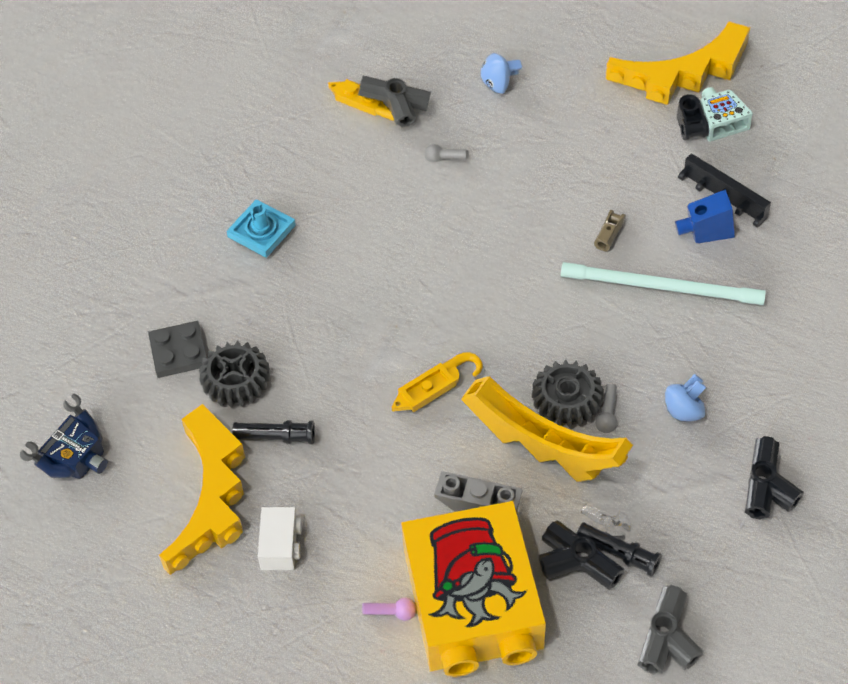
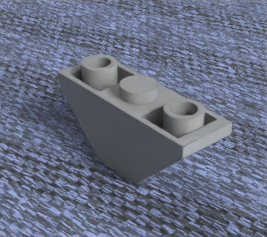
(467, 493)

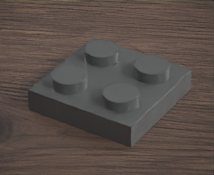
(177, 348)

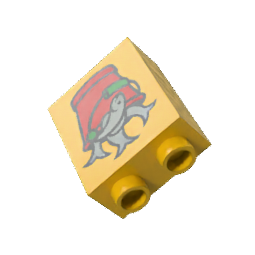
(473, 588)

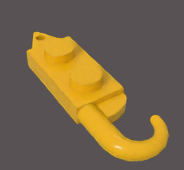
(347, 93)
(433, 383)

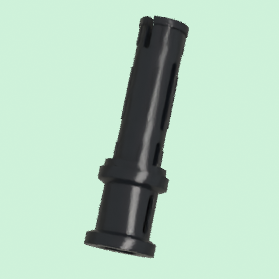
(288, 431)
(630, 553)

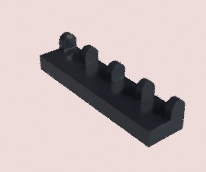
(715, 181)

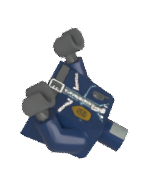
(71, 448)

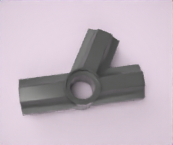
(397, 97)
(673, 642)

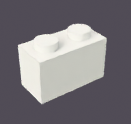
(278, 538)

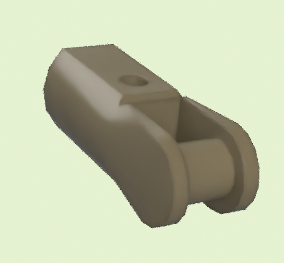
(609, 231)

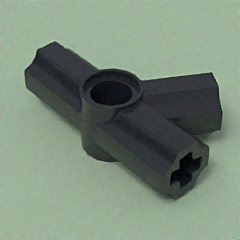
(774, 488)
(566, 558)

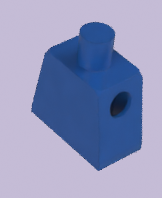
(708, 219)

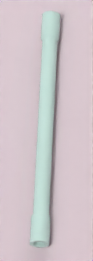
(743, 294)

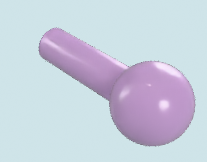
(403, 609)

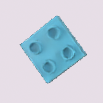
(261, 228)

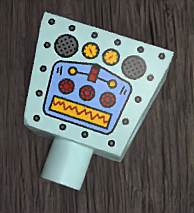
(724, 113)

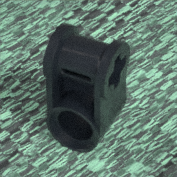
(691, 117)

